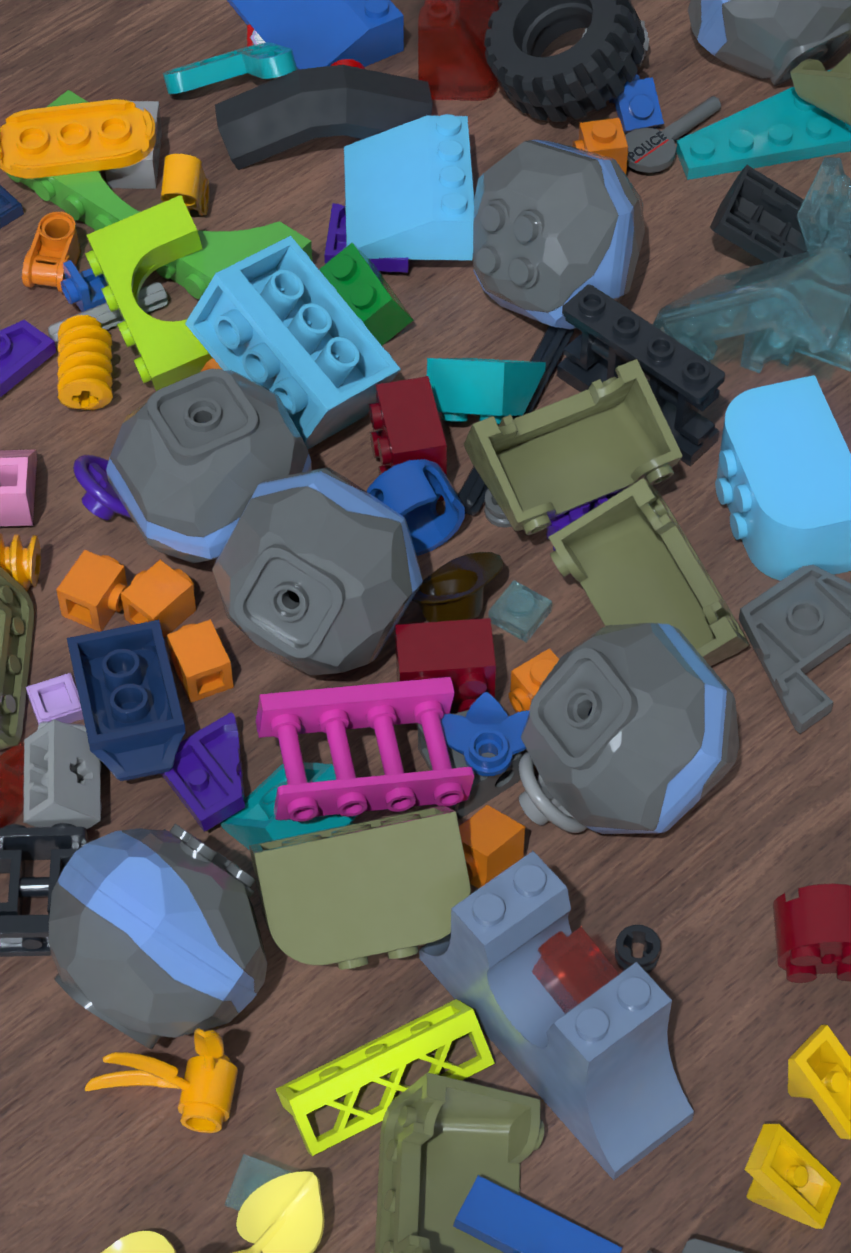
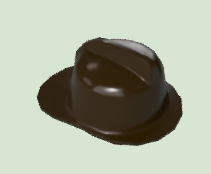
(458, 587)

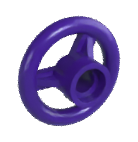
(100, 495)

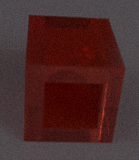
(572, 968)

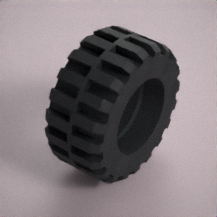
(576, 78)

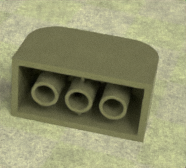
(363, 887)

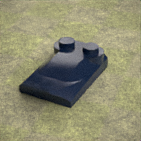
(128, 699)

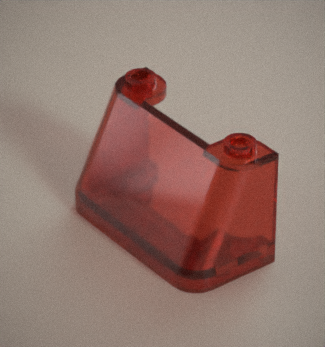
(454, 49)

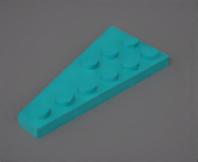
(763, 135)

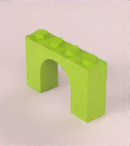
(126, 257)

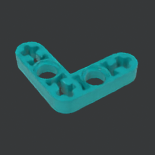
(260, 60)

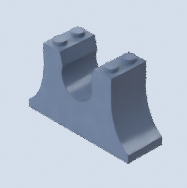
(600, 1063)

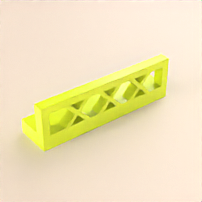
(375, 1059)

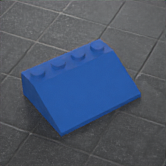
(327, 29)

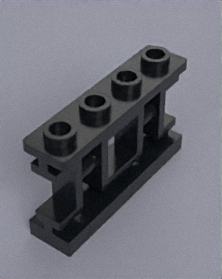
(677, 375)
(30, 933)

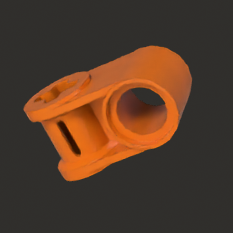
(53, 244)

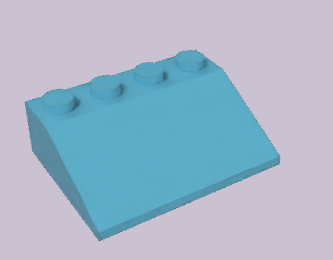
(412, 191)

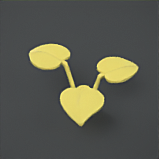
(276, 1218)

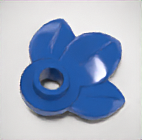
(484, 731)

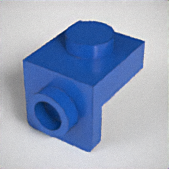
(638, 105)
(82, 287)

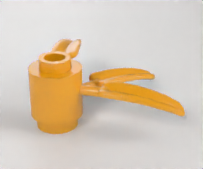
(205, 1088)

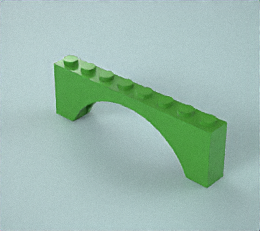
(95, 204)

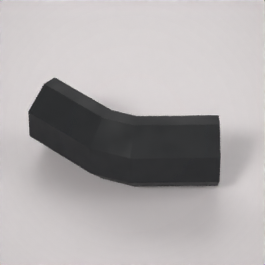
(317, 105)
(760, 217)

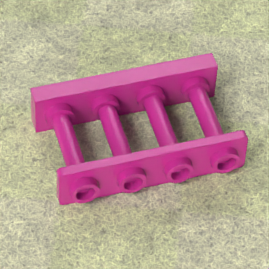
(363, 707)

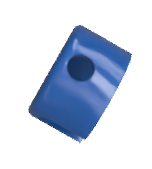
(413, 493)

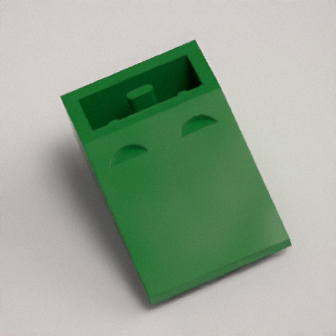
(367, 293)

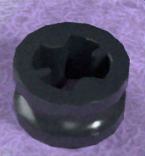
(642, 935)

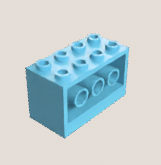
(295, 336)

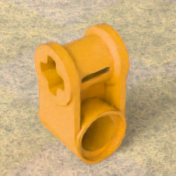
(186, 177)

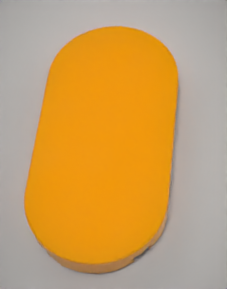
(75, 138)

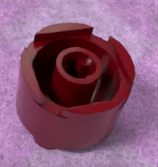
(814, 932)

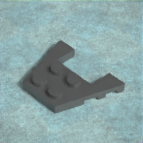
(796, 630)

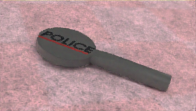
(655, 149)

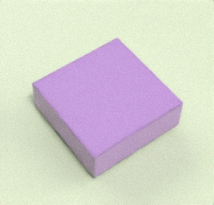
(55, 700)

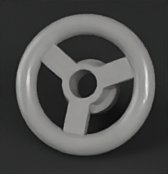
(539, 803)

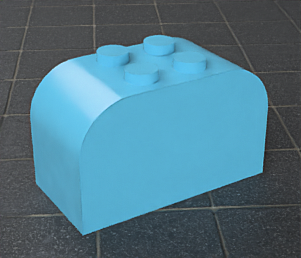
(787, 479)

